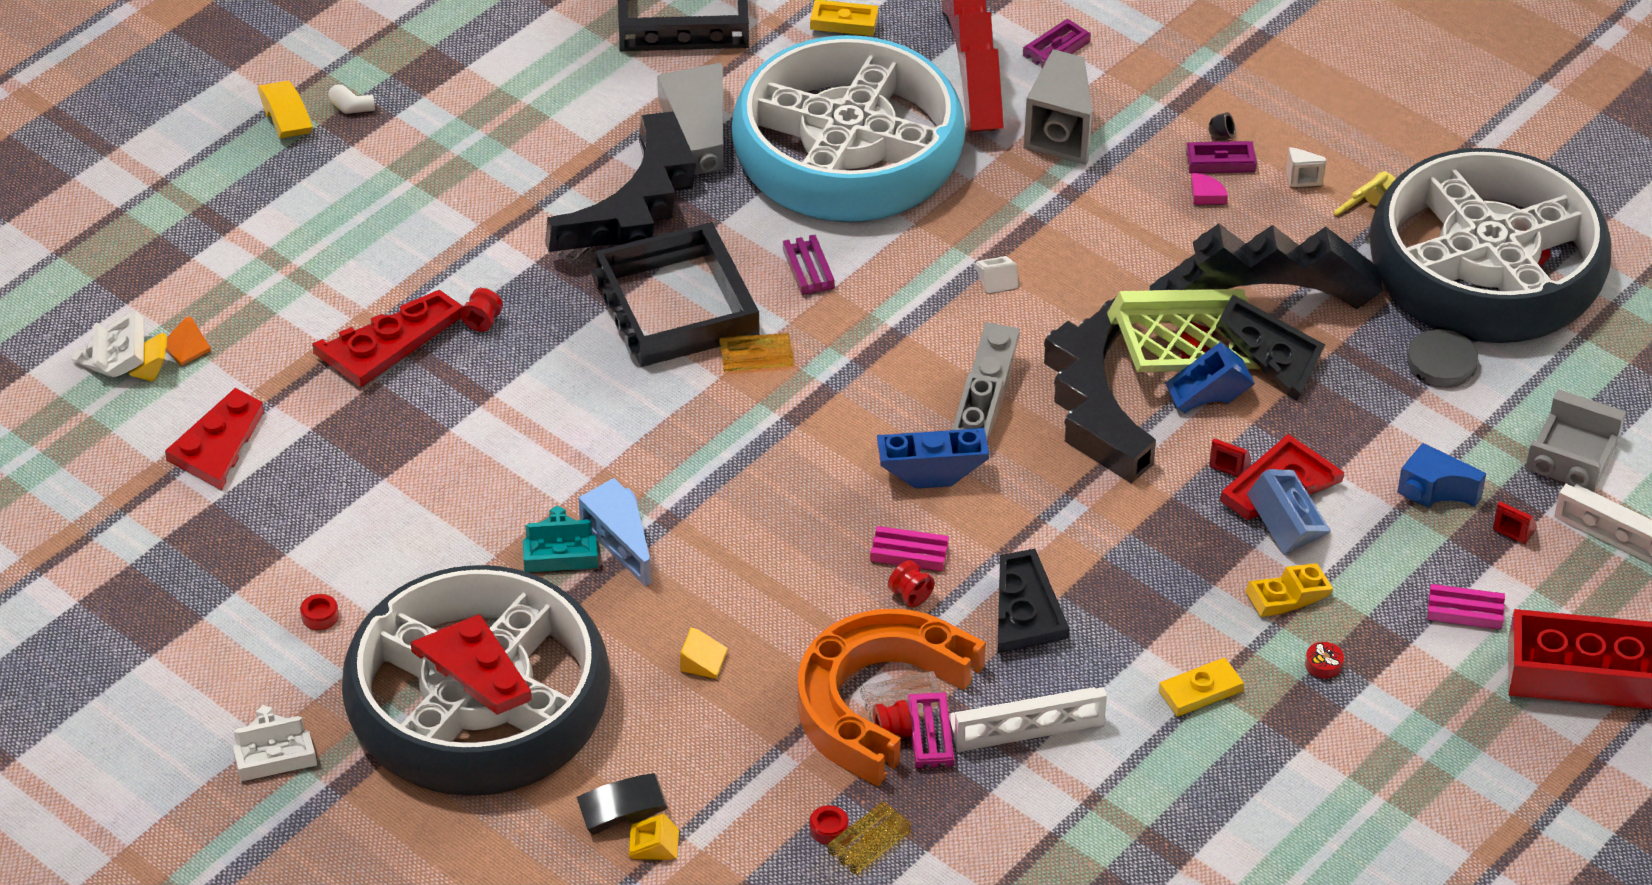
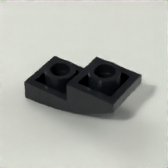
(622, 800)

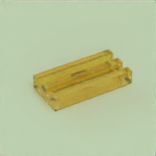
(756, 352)
(874, 841)

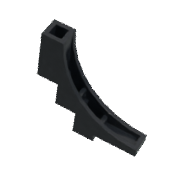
(645, 198)
(1272, 257)
(1094, 417)

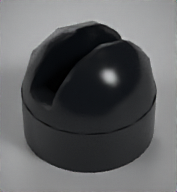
(1222, 126)

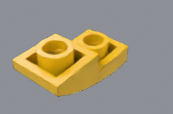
(286, 109)
(1293, 590)

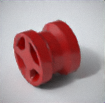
(481, 309)
(911, 583)
(894, 718)

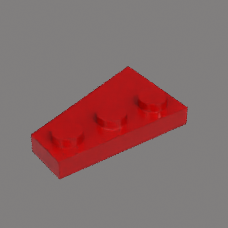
(216, 439)
(1288, 454)
(477, 661)

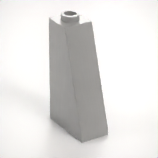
(697, 103)

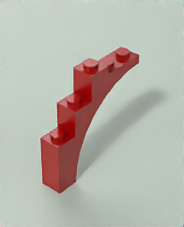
(977, 63)

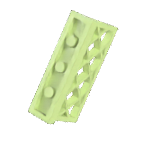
(1172, 307)

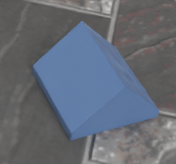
(1287, 509)

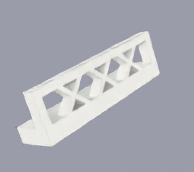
(1605, 520)
(1028, 719)

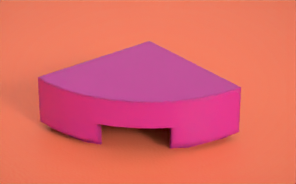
(1207, 190)

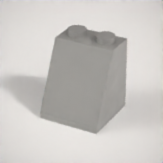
(1060, 109)

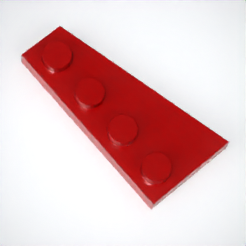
(389, 338)

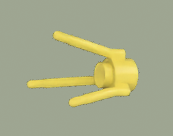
(1371, 191)

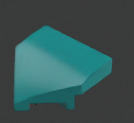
(559, 544)

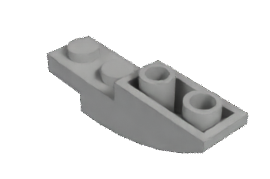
(988, 379)

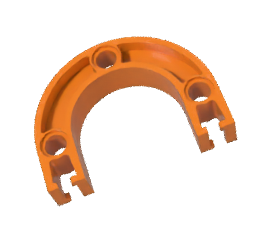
(868, 640)

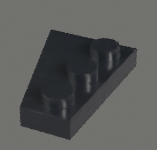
(1272, 344)
(1027, 604)

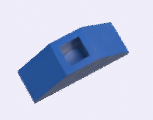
(933, 456)

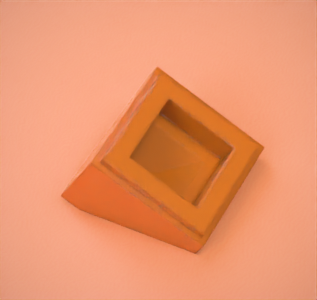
(186, 342)

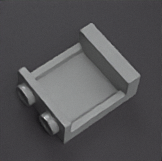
(1576, 440)

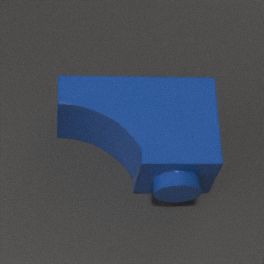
(1210, 378)
(1437, 477)

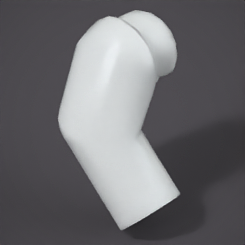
(348, 102)

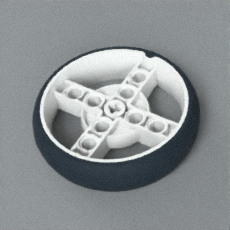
(1489, 245)
(423, 745)

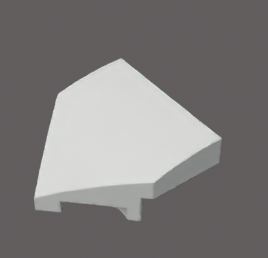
(116, 348)
(272, 746)

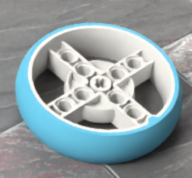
(848, 128)

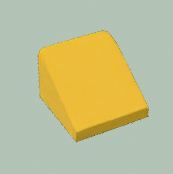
(153, 358)
(702, 655)
(654, 839)

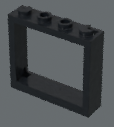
(683, 31)
(665, 251)

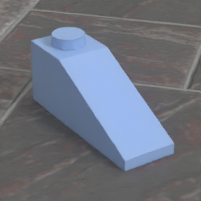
(618, 526)

